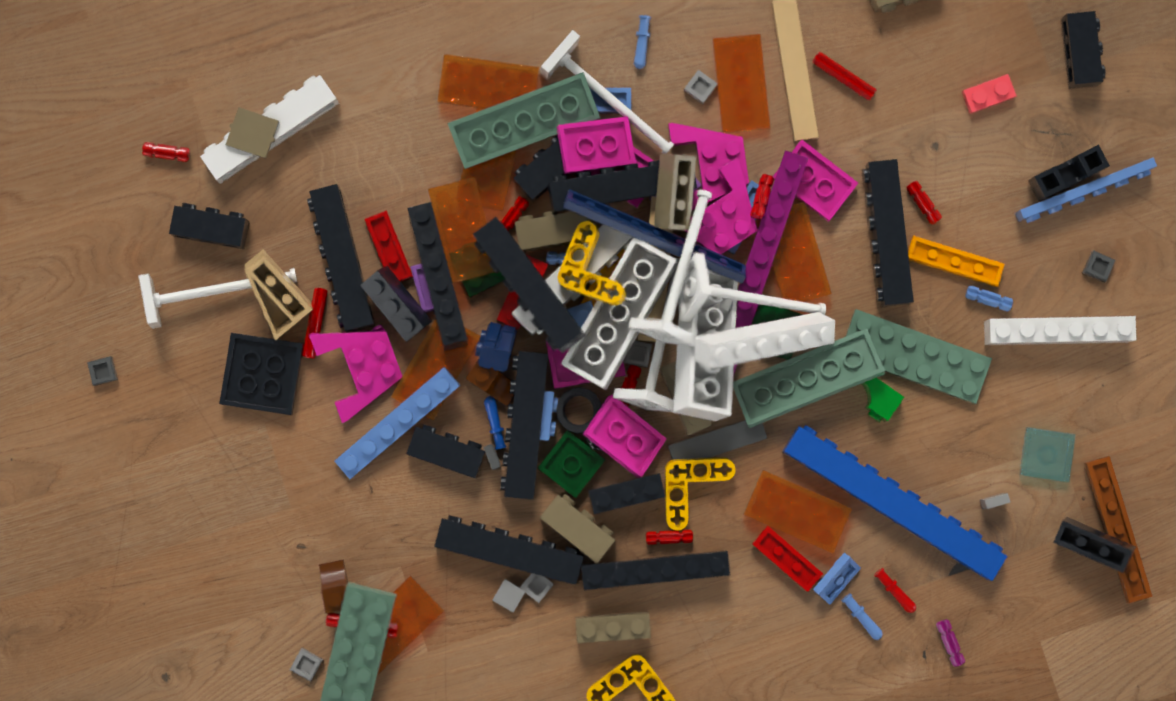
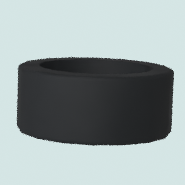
(574, 392)

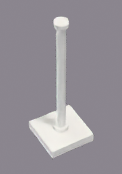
(562, 57)
(697, 290)
(153, 300)
(663, 329)
(647, 397)

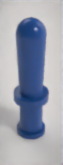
(496, 430)

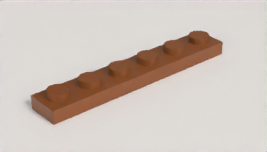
(1117, 524)

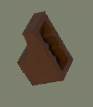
(491, 382)
(333, 584)

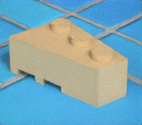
(277, 294)

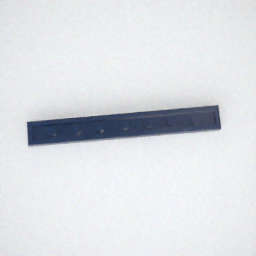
(650, 234)

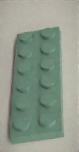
(522, 120)
(924, 358)
(808, 378)
(358, 644)

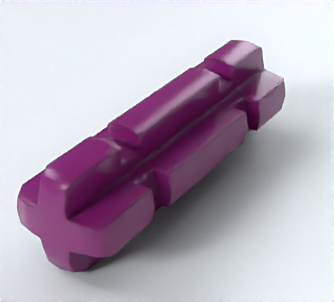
(950, 642)

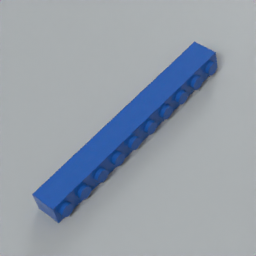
(894, 503)

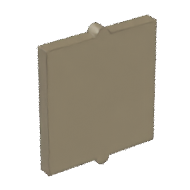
(252, 133)

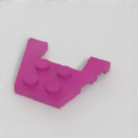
(713, 152)
(728, 218)
(369, 361)

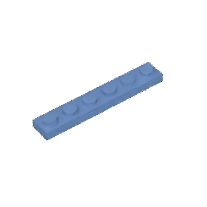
(1077, 194)
(397, 423)

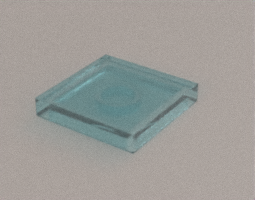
(1047, 454)

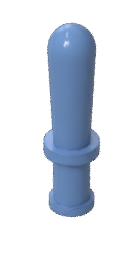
(641, 48)
(858, 611)

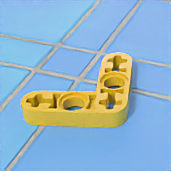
(579, 268)
(681, 482)
(637, 677)

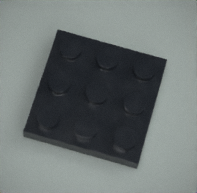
(261, 374)

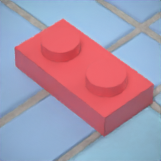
(989, 94)

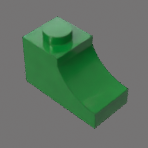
(881, 400)

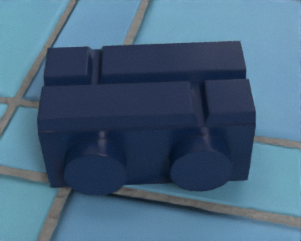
(496, 346)

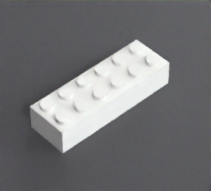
(608, 338)
(698, 389)

